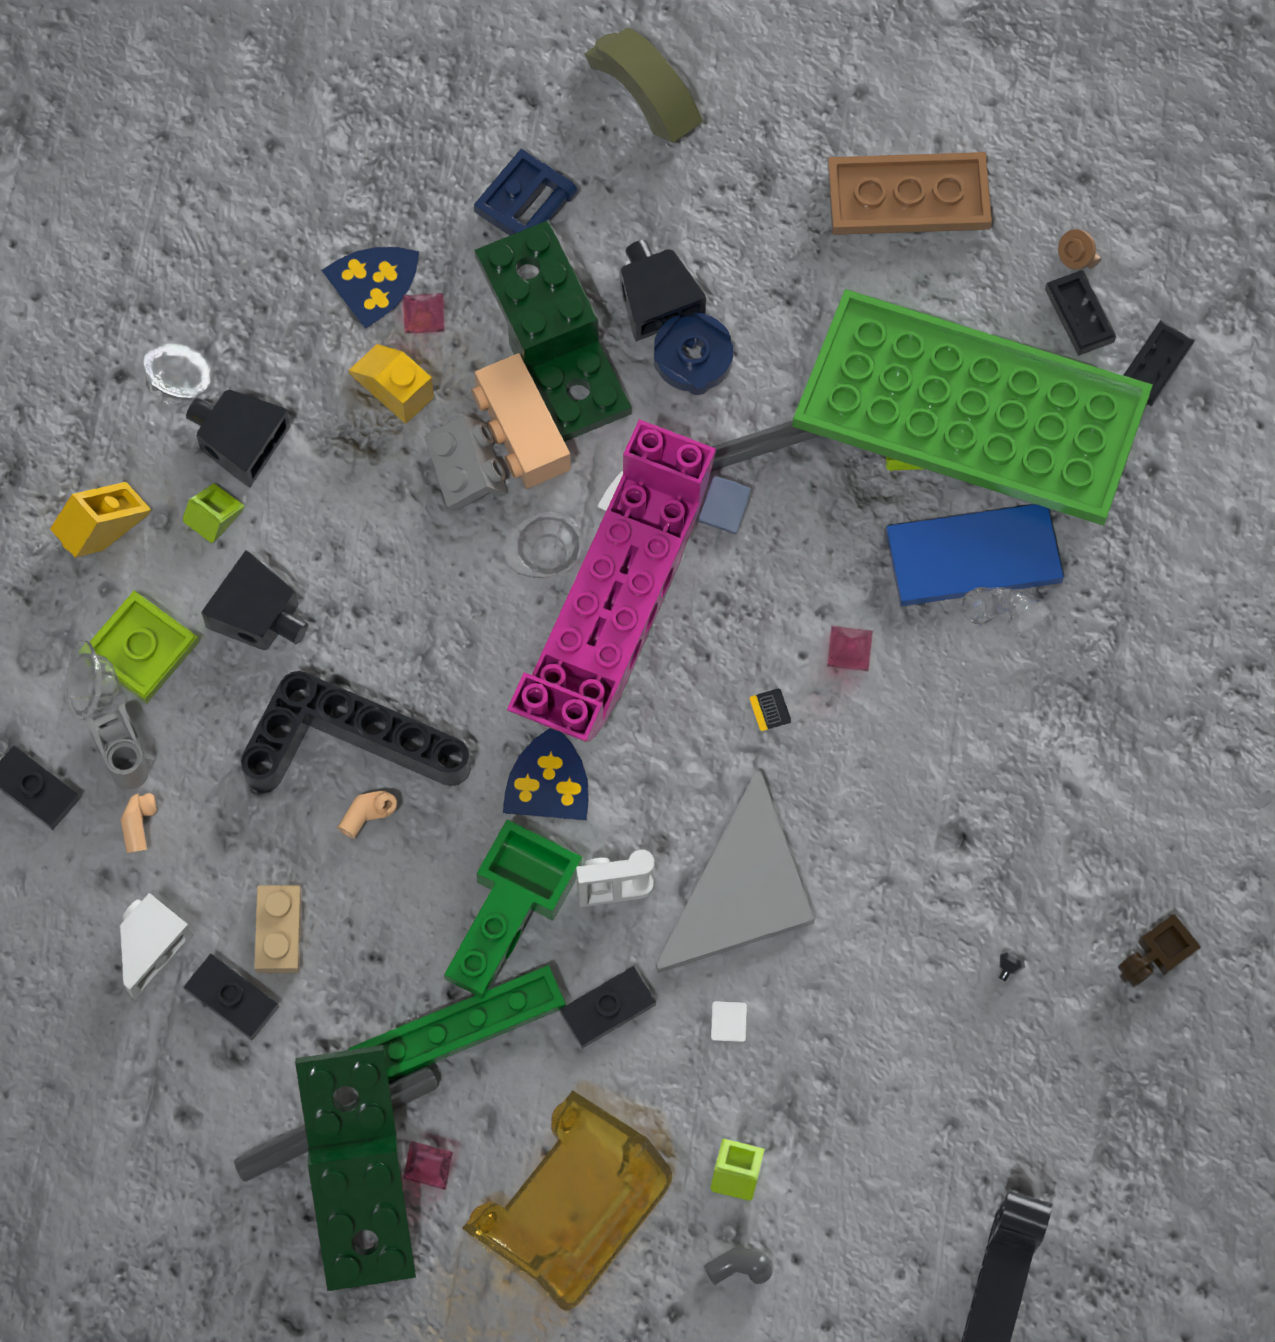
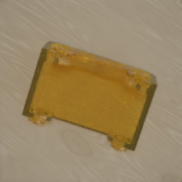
(575, 1204)

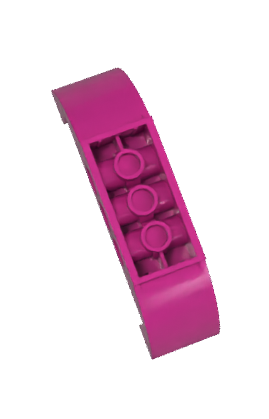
(618, 585)

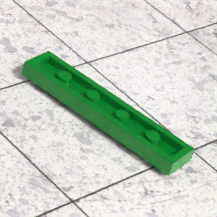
(468, 1022)

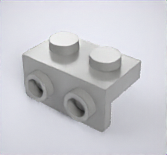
(465, 461)

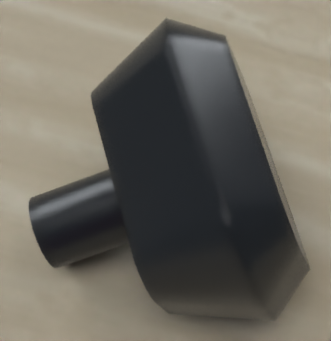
(1010, 964)

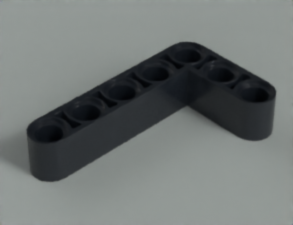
(349, 728)
(1013, 1240)

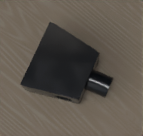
(657, 289)
(239, 432)
(254, 606)

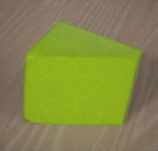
(211, 512)
(737, 1169)

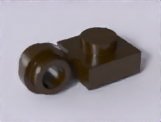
(1165, 945)

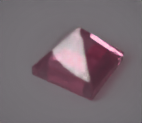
(423, 313)
(849, 648)
(428, 1165)

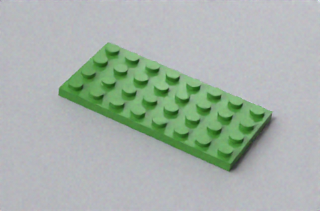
(973, 406)

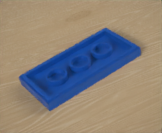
(974, 550)

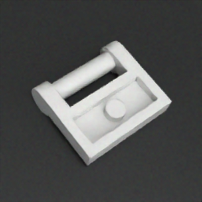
(606, 881)

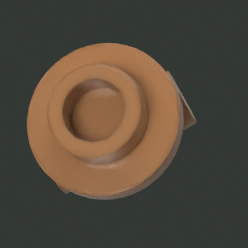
(1078, 250)

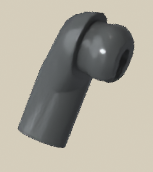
(742, 1261)

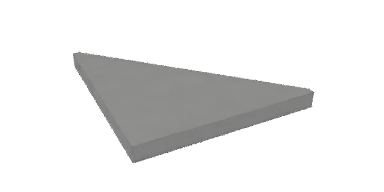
(745, 889)

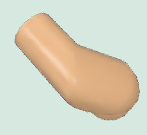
(365, 808)
(133, 818)

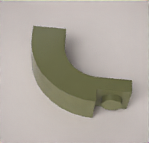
(649, 80)

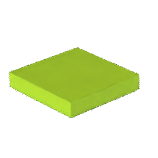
(143, 645)

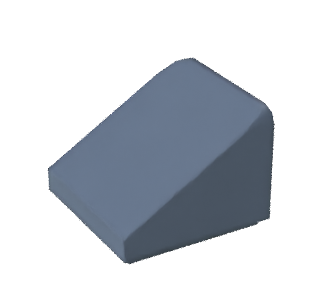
(725, 505)

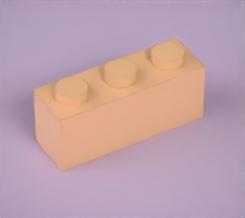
(521, 421)

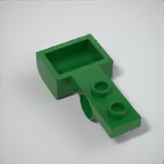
(523, 877)

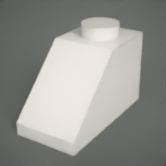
(149, 942)

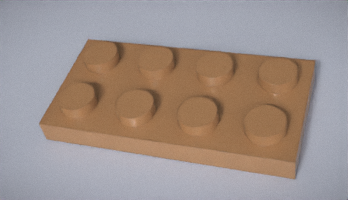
(909, 193)

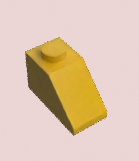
(394, 381)
(98, 518)

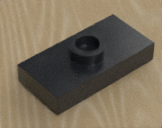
(1080, 312)
(1160, 358)
(35, 788)
(231, 997)
(607, 1007)

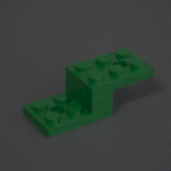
(553, 329)
(355, 1168)

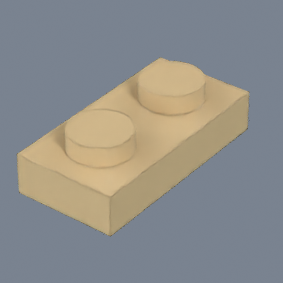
(278, 929)

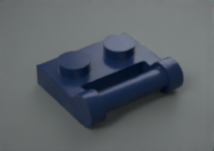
(517, 188)

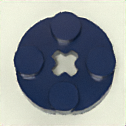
(694, 374)

